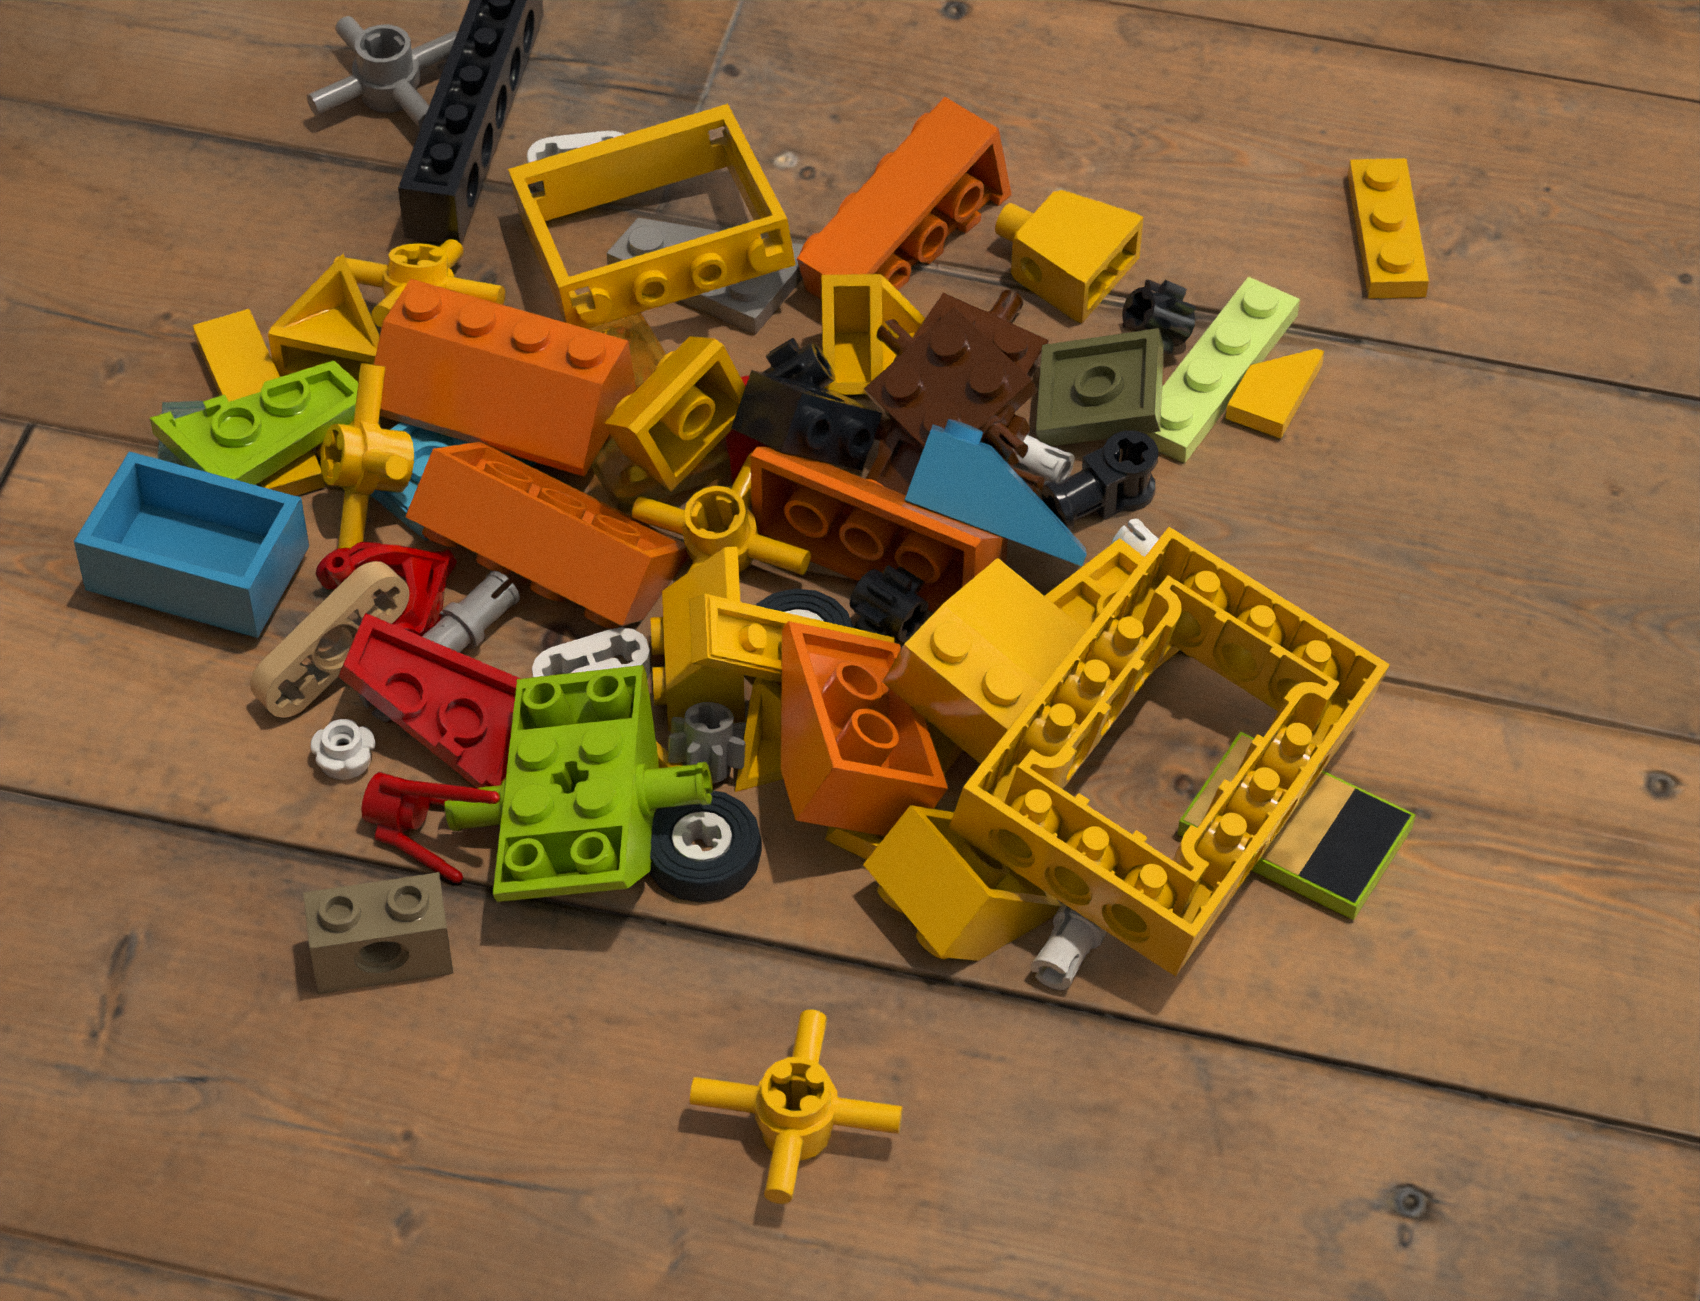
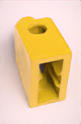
(1071, 249)

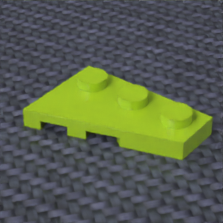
(263, 430)

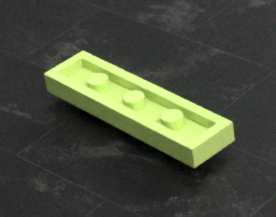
(1216, 364)

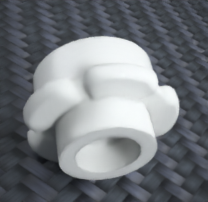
(347, 760)

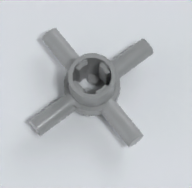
(383, 70)

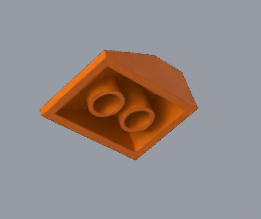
(847, 740)

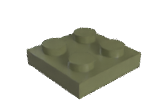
(1100, 387)

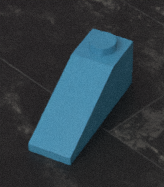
(979, 488)

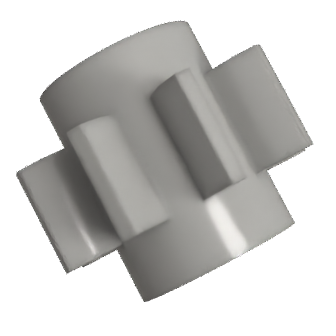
(708, 737)

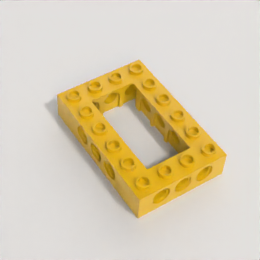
(1091, 864)

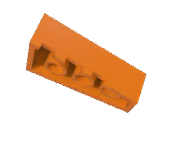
(912, 200)

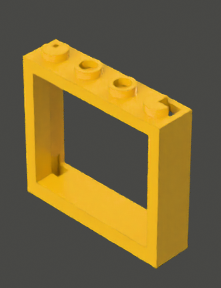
(639, 164)

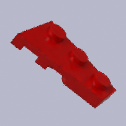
(436, 696)

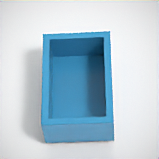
(192, 544)

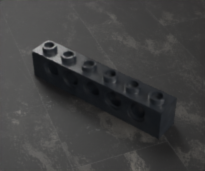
(466, 118)

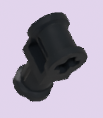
(1104, 482)

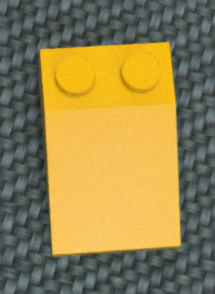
(983, 658)

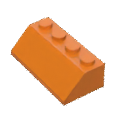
(501, 376)
(864, 526)
(545, 533)

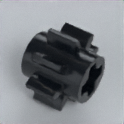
(1160, 308)
(800, 365)
(889, 603)

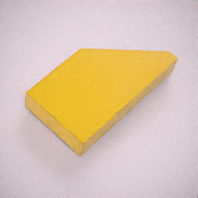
(1274, 391)

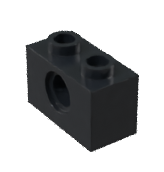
(806, 420)

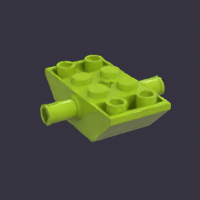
(580, 786)

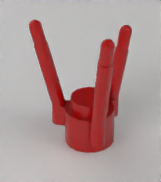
(404, 804)

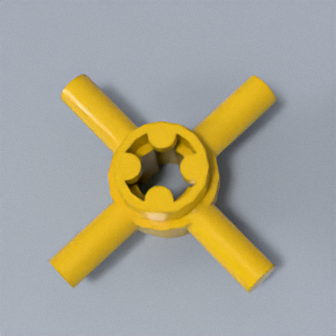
(421, 263)
(364, 456)
(722, 519)
(802, 1085)

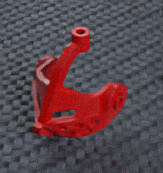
(423, 570)

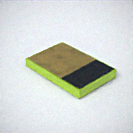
(1330, 844)

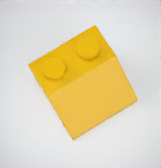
(679, 411)
(680, 681)
(953, 889)

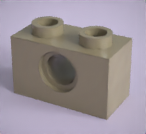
(377, 933)

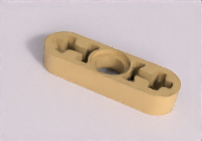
(303, 642)

